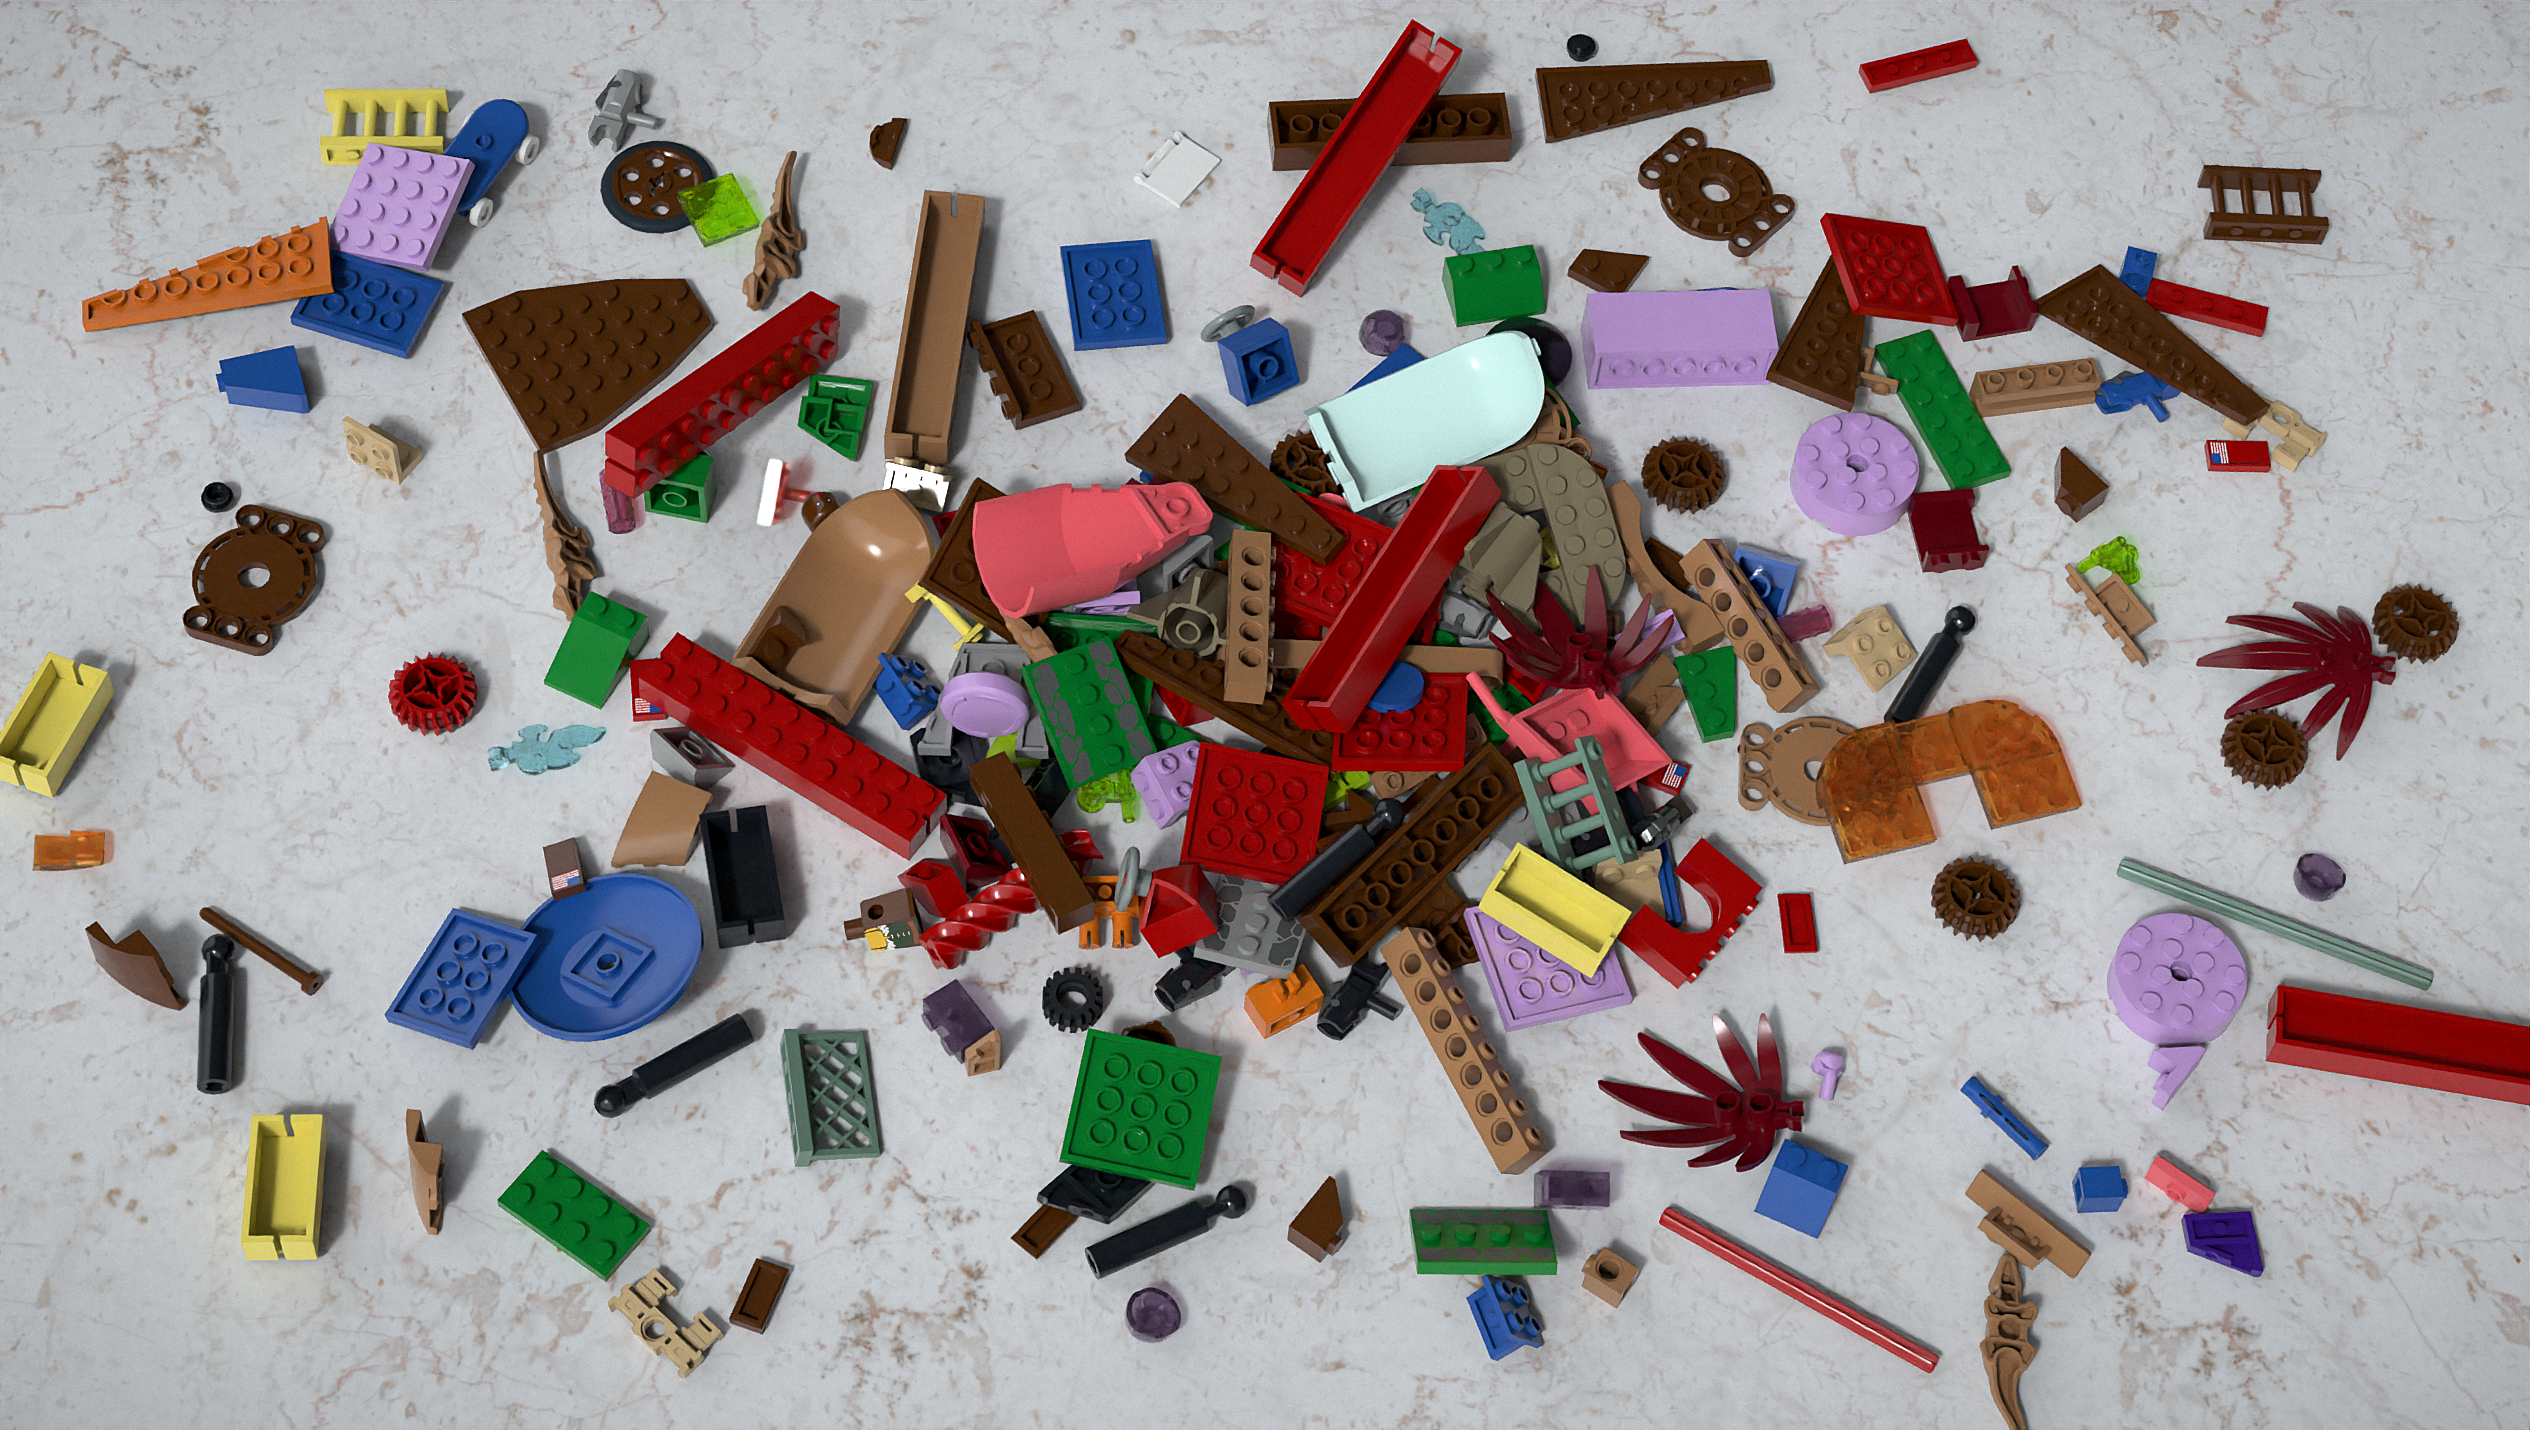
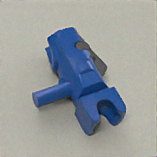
(2133, 389)

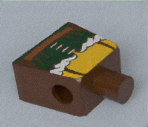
(887, 921)

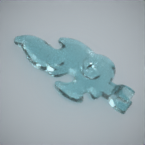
(1451, 219)
(537, 757)

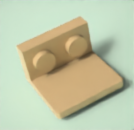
(380, 450)
(1873, 646)
(1632, 882)

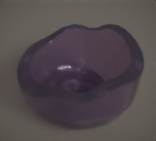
(1386, 327)
(2314, 883)
(1149, 1322)

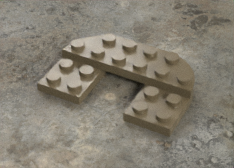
(1577, 517)

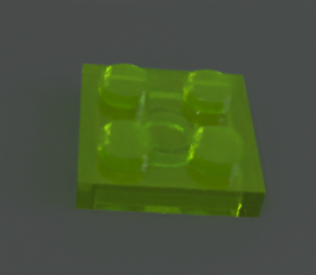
(718, 210)

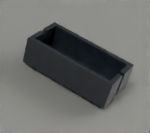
(742, 877)

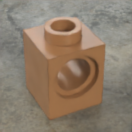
(1612, 1290)

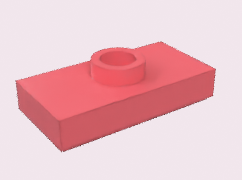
(2179, 1185)

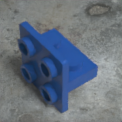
(905, 689)
(1504, 1317)

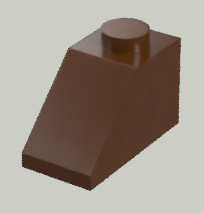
(2076, 486)
(1319, 1223)

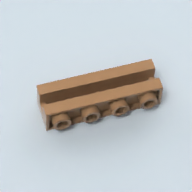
(2035, 387)

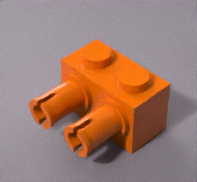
(1104, 889)

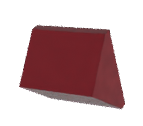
(970, 852)

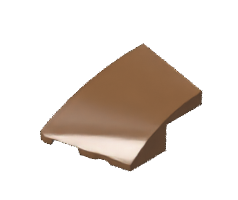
(662, 824)
(427, 1169)

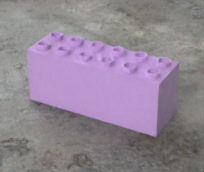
(1678, 338)

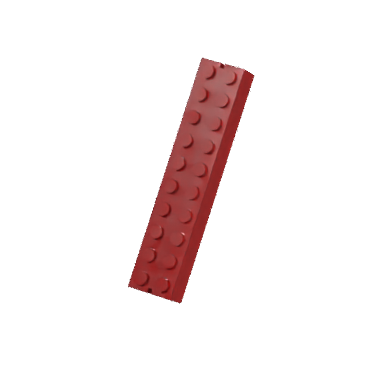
(1355, 158)
(721, 394)
(1391, 599)
(793, 746)
(2399, 1044)

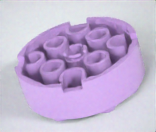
(1854, 473)
(2177, 980)

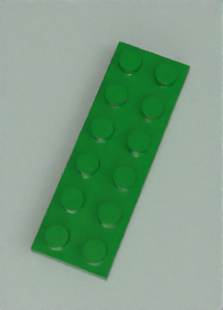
(1942, 411)

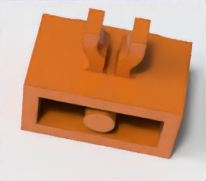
(1283, 1002)

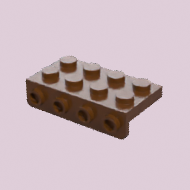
(1023, 369)

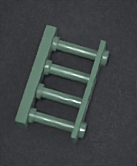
(1548, 821)

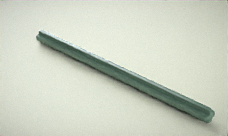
(2275, 924)

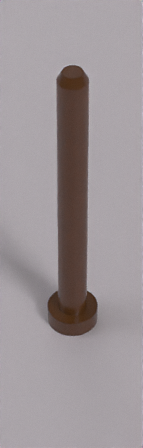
(310, 981)

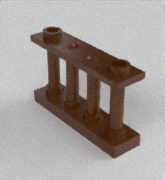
(2262, 227)

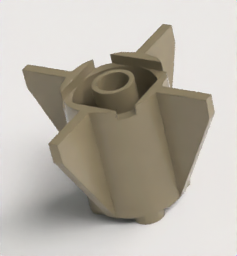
(1502, 559)
(1190, 614)

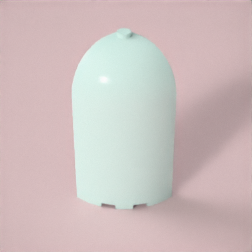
(1429, 416)

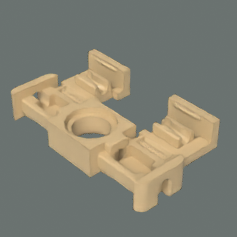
(2300, 435)
(677, 1347)

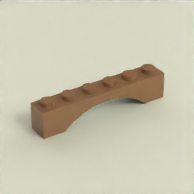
(1694, 617)

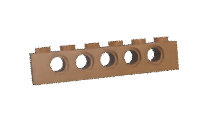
(1248, 617)
(1796, 683)

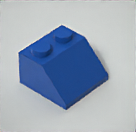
(1768, 574)
(1801, 1188)

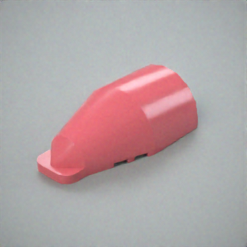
(1078, 543)

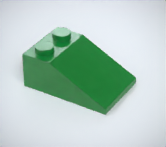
(597, 650)

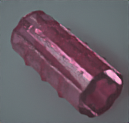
(617, 507)
(1805, 623)

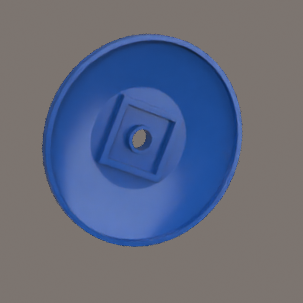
(622, 920)

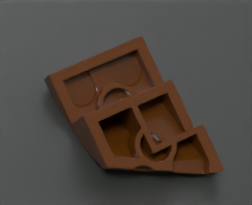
(1443, 917)
(135, 966)

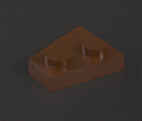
(1607, 270)

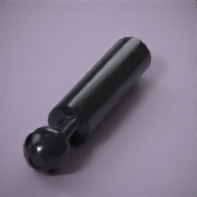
(1931, 667)
(1334, 860)
(216, 1017)
(674, 1066)
(1163, 1232)

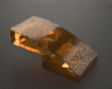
(75, 852)

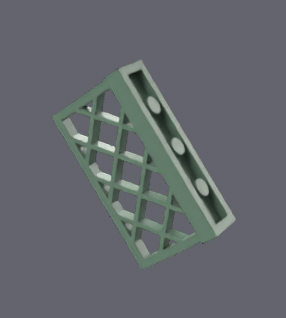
(799, 1093)

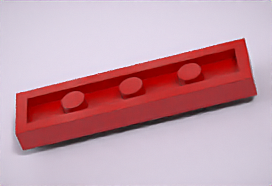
(1918, 66)
(2207, 307)

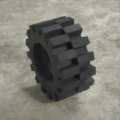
(1072, 983)

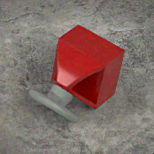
(1174, 903)

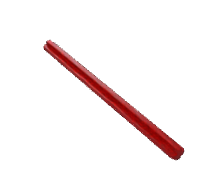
(1799, 1290)

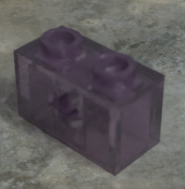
(955, 1019)
(1571, 1190)

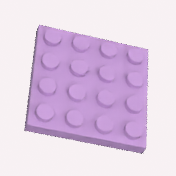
(399, 206)
(1535, 985)

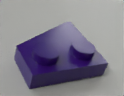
(2225, 1239)

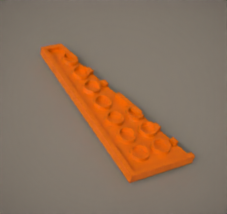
(236, 278)

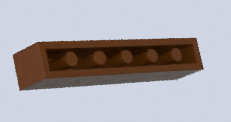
(1032, 842)

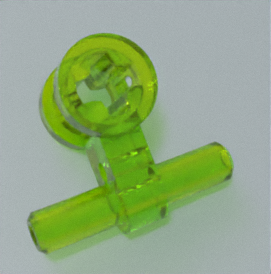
(2115, 557)
(1109, 792)

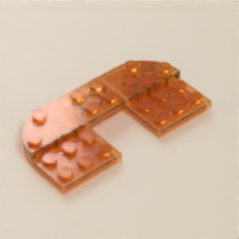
(1875, 775)

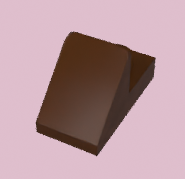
(777, 640)
(1356, 810)

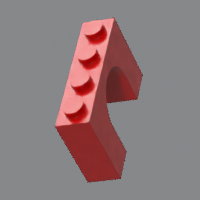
(1678, 953)

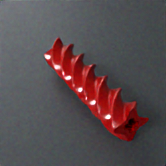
(996, 908)

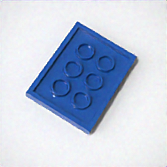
(1112, 295)
(371, 305)
(462, 978)

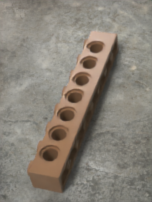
(1463, 1067)

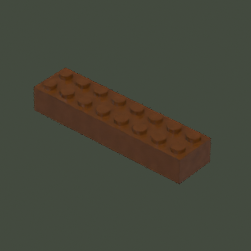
(1451, 131)
(1414, 856)

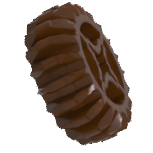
(1310, 464)
(1680, 465)
(2410, 630)
(2282, 743)
(1987, 914)

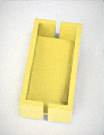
(52, 723)
(1554, 910)
(284, 1187)

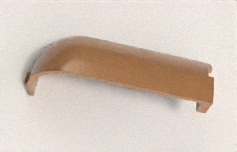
(851, 601)

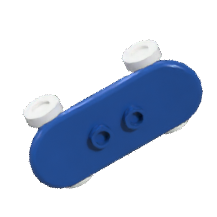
(490, 141)

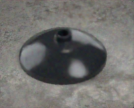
(1554, 346)

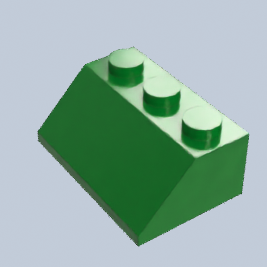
(1493, 285)

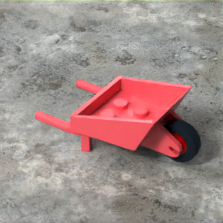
(1550, 731)

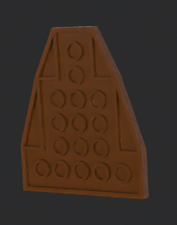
(585, 350)

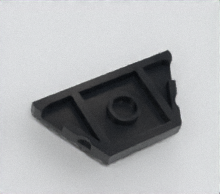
(950, 772)
(1093, 1193)

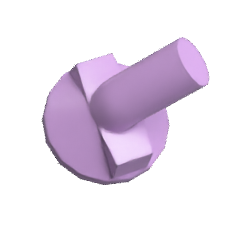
(1830, 1066)

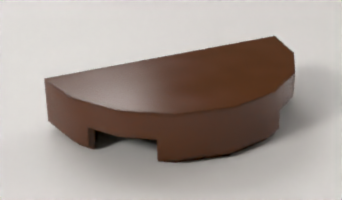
(886, 141)

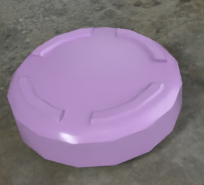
(985, 704)

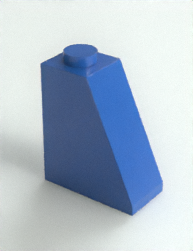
(264, 380)

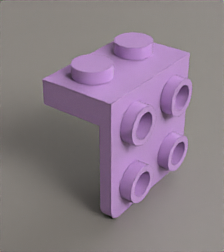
(1167, 781)

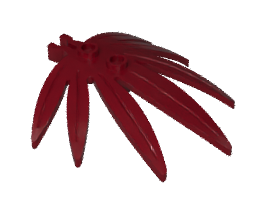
(1578, 658)
(2328, 660)
(1744, 1115)

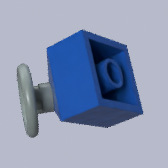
(1254, 358)

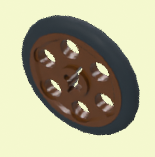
(635, 160)

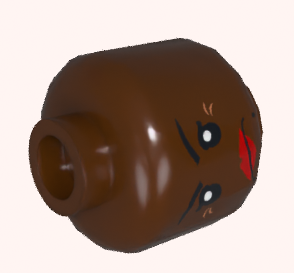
(818, 508)

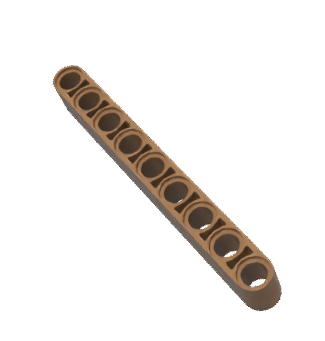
(1293, 655)

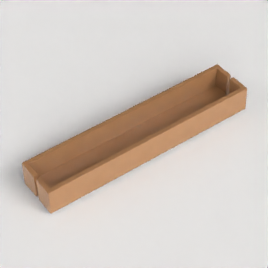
(935, 328)

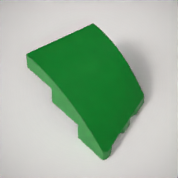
(837, 412)

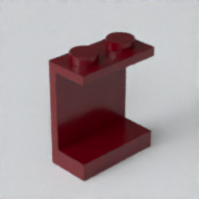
(1993, 307)
(1945, 531)

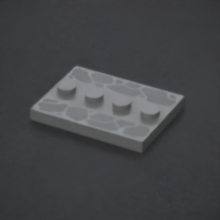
(1250, 930)

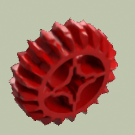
(444, 679)

